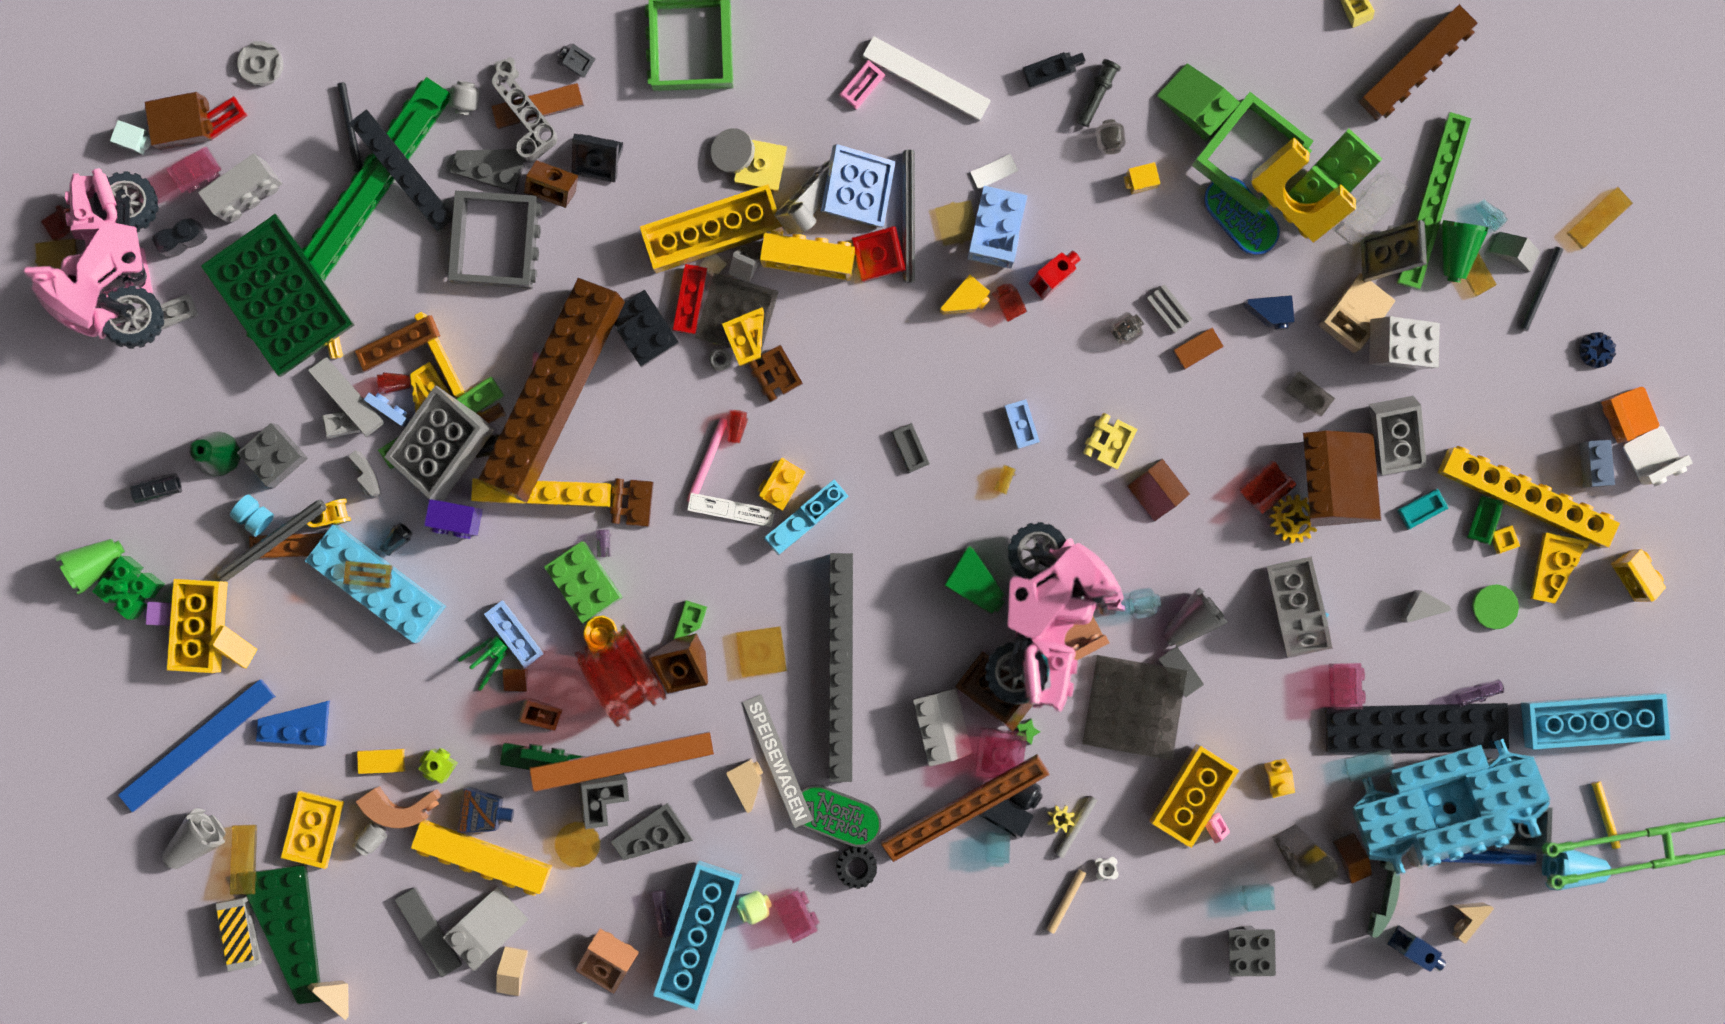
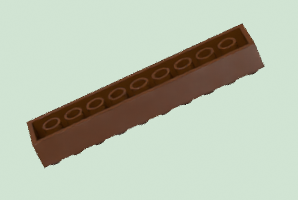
(552, 390)

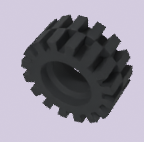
(856, 881)

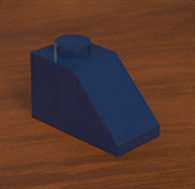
(1272, 311)

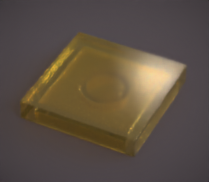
(761, 651)

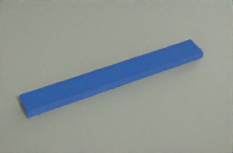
(196, 745)

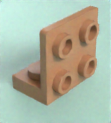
(1085, 639)

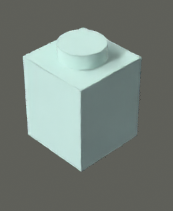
(130, 137)

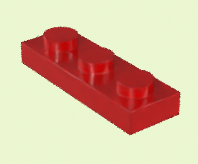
(690, 299)

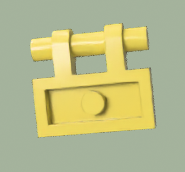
(1116, 444)

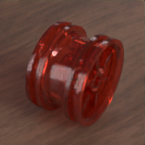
(620, 675)

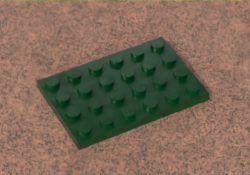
(277, 295)

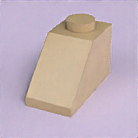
(746, 782)

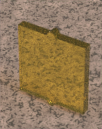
(956, 222)
(53, 252)

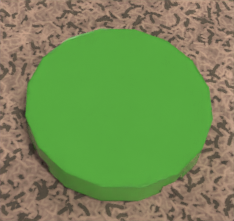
(1495, 606)

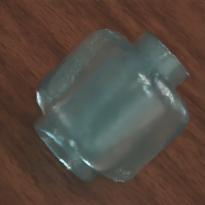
(1143, 603)

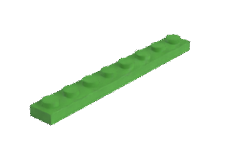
(1438, 189)

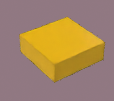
(1505, 539)

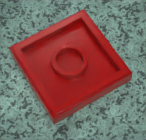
(878, 254)

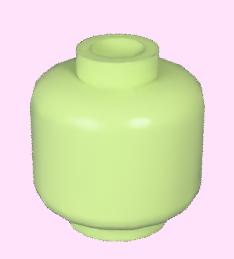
(753, 907)

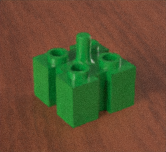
(128, 587)

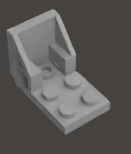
(1299, 607)

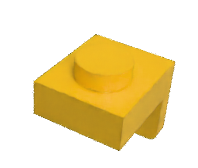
(1280, 778)

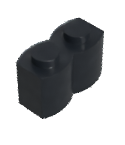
(182, 235)

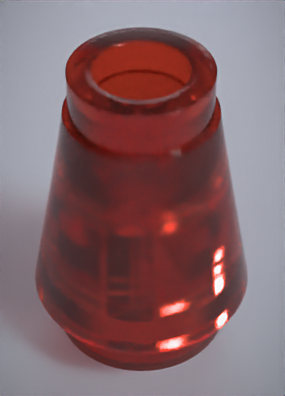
(392, 382)
(736, 425)

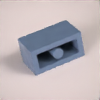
(1596, 463)

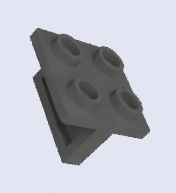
(1252, 952)

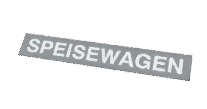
(777, 761)

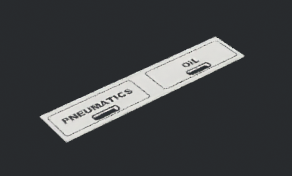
(731, 509)

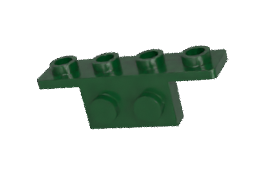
(532, 755)

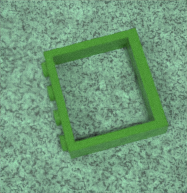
(652, 53)
(1220, 178)

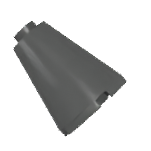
(1194, 619)

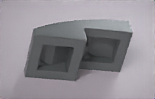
(1176, 659)

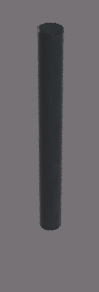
(351, 135)
(1541, 288)

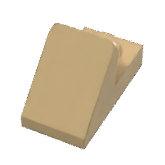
(1474, 916)

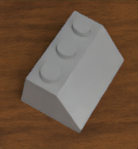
(942, 727)

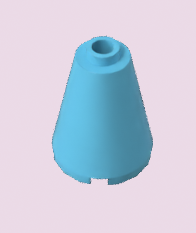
(1574, 863)

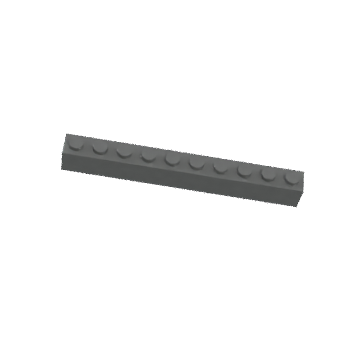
(841, 667)

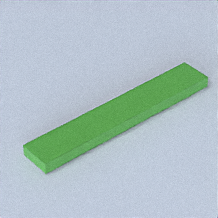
(475, 399)

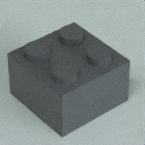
(272, 455)

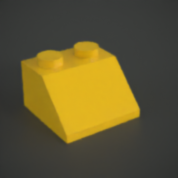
(1639, 576)

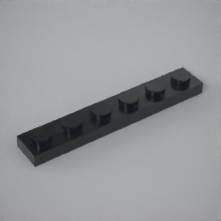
(401, 170)

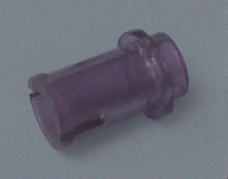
(603, 543)

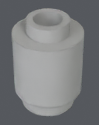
(370, 838)

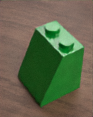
(975, 583)

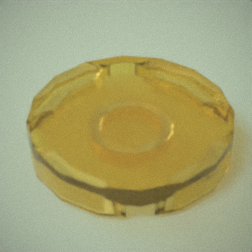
(577, 845)

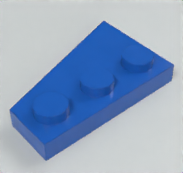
(298, 726)

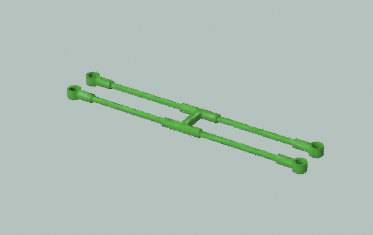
(1669, 860)

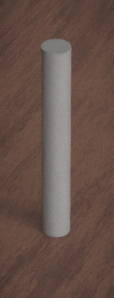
(1079, 821)

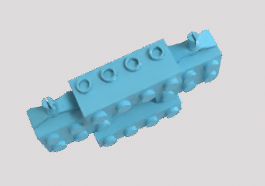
(1484, 802)

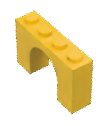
(1311, 219)

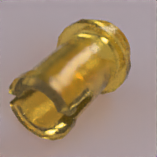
(1004, 479)

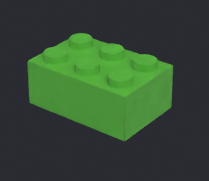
(583, 582)

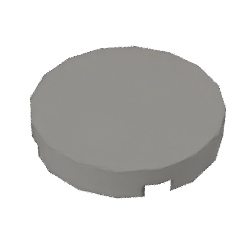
(260, 63)
(732, 150)

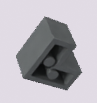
(598, 793)

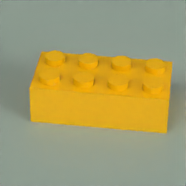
(807, 256)
(195, 618)
(1193, 795)

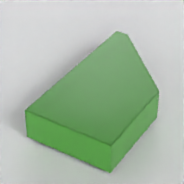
(690, 619)

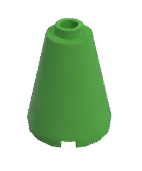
(89, 563)

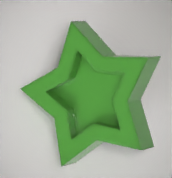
(1029, 730)

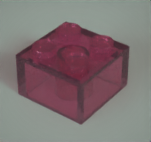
(998, 751)

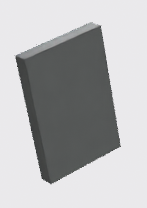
(1393, 251)

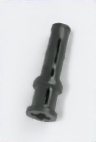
(1102, 83)

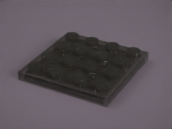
(1134, 707)

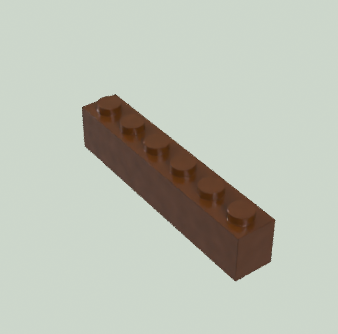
(1418, 62)

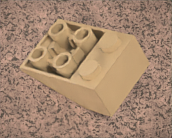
(1351, 314)

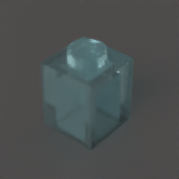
(997, 849)
(1257, 897)

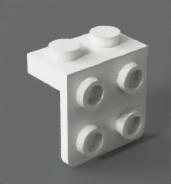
(1655, 457)

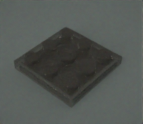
(731, 299)

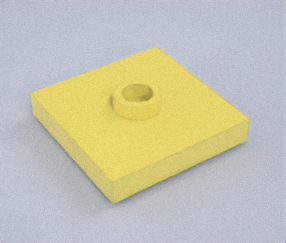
(765, 166)

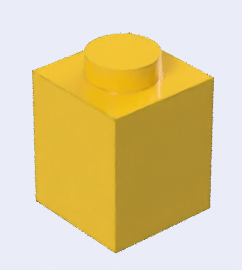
(1142, 178)

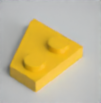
(746, 336)
(423, 382)

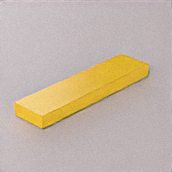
(444, 363)

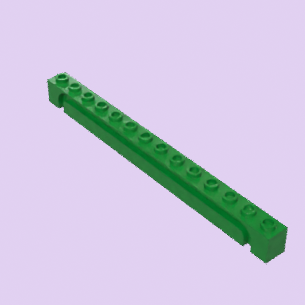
(374, 180)

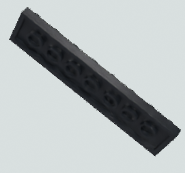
(1416, 727)

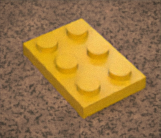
(312, 829)

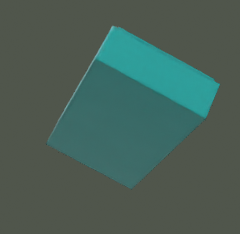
(1422, 509)

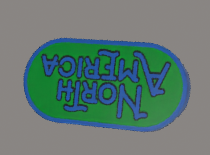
(1249, 232)

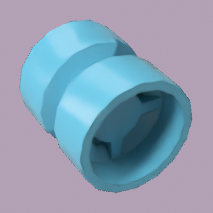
(249, 513)

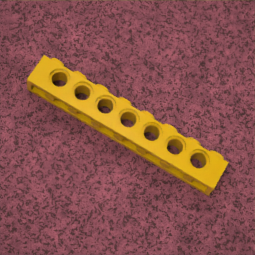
(1604, 525)

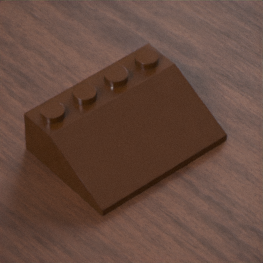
(1341, 478)

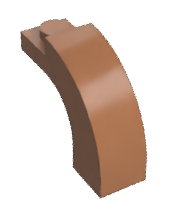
(386, 813)

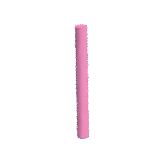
(707, 460)

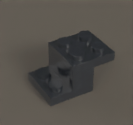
(644, 329)

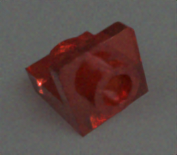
(56, 223)
(1009, 301)

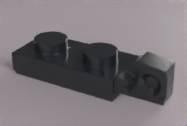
(1052, 69)

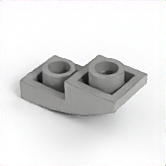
(368, 479)

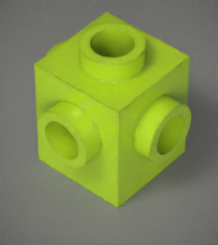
(445, 765)

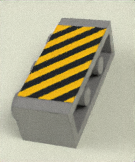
(237, 933)

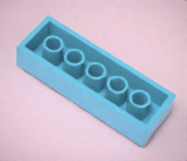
(402, 606)
(1595, 720)
(697, 935)

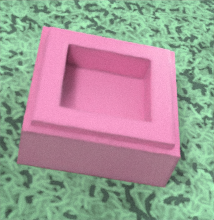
(1217, 828)

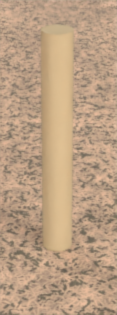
(1067, 899)

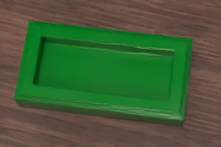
(1485, 520)

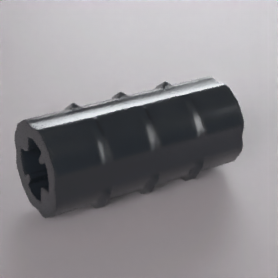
(155, 488)

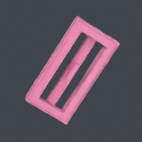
(850, 99)

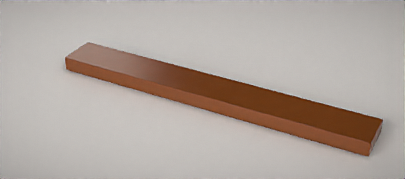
(621, 761)
(965, 808)

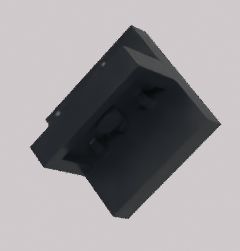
(595, 157)

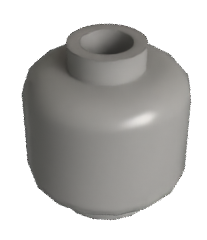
(464, 97)

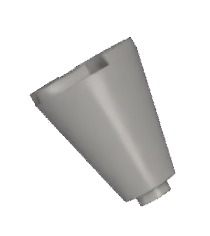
(193, 839)

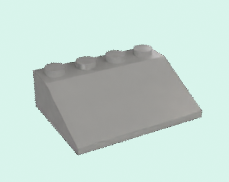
(439, 444)

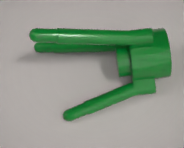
(494, 648)

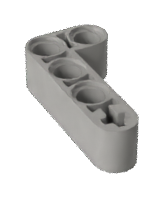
(522, 112)
(798, 210)

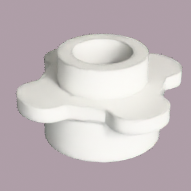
(1101, 864)

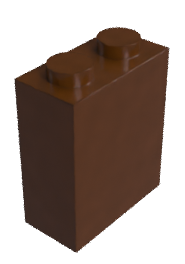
(178, 120)

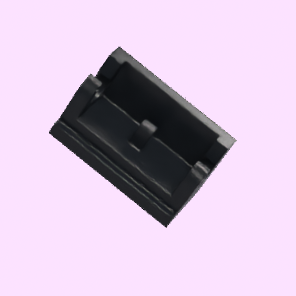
(1009, 818)

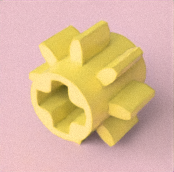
(1062, 824)

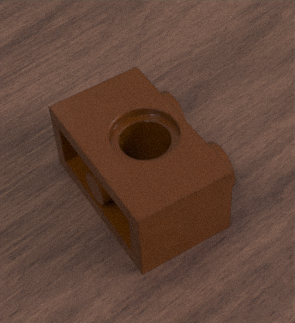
(551, 184)

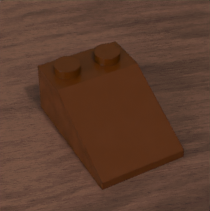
(976, 687)

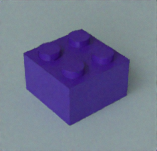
(453, 517)

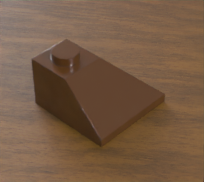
(681, 664)

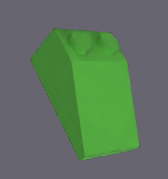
(1198, 101)

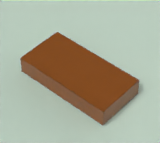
(1198, 348)

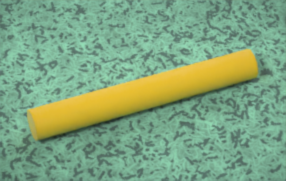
(1605, 812)

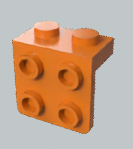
(1630, 414)

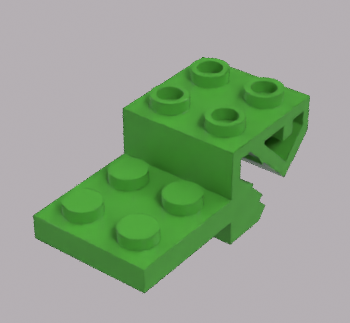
(1343, 164)

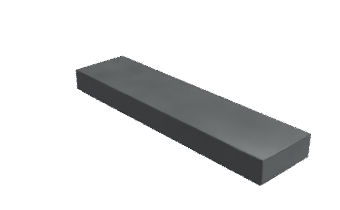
(428, 932)

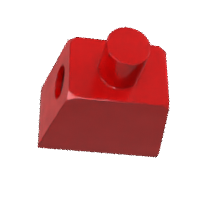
(1054, 273)

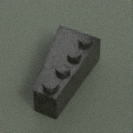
(1305, 858)

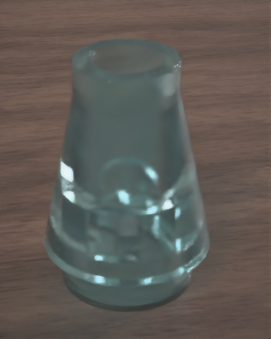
(1491, 215)

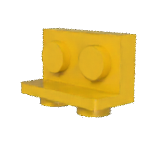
(781, 483)

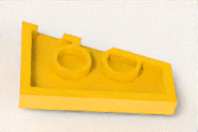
(1555, 563)

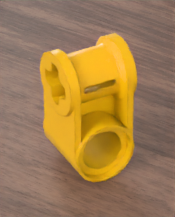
(333, 515)

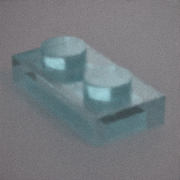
(1369, 765)

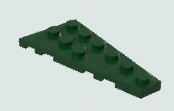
(286, 919)

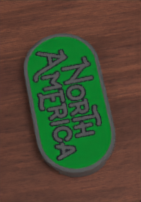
(841, 816)

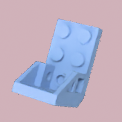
(997, 227)

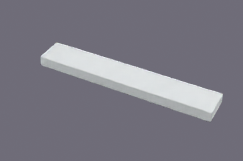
(926, 78)

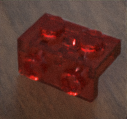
(1267, 487)

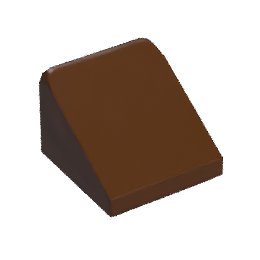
(515, 679)

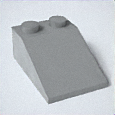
(1398, 434)
(485, 928)

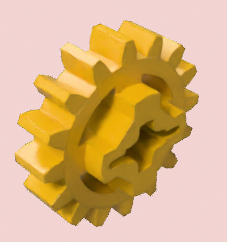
(1292, 528)

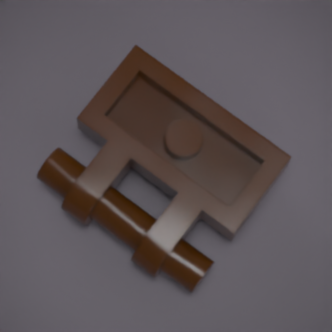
(781, 369)
(639, 502)

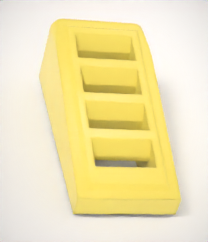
(1360, 14)

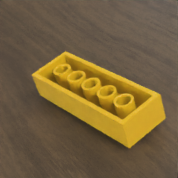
(710, 228)

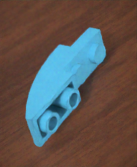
(806, 517)

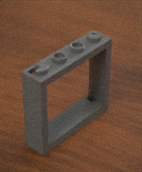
(458, 240)

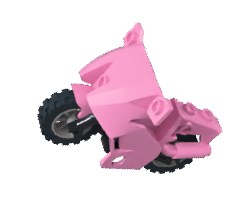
(97, 287)
(1047, 613)

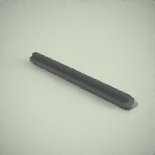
(909, 215)
(271, 540)

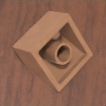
(607, 960)

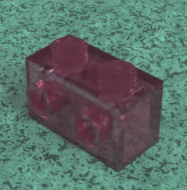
(195, 169)
(1346, 686)
(796, 915)

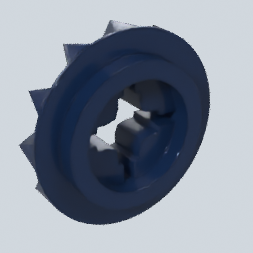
(1589, 355)

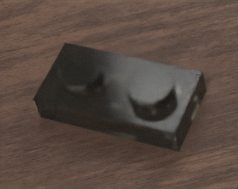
(1309, 394)

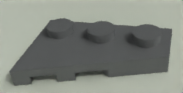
(493, 166)
(653, 833)

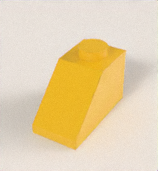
(967, 297)

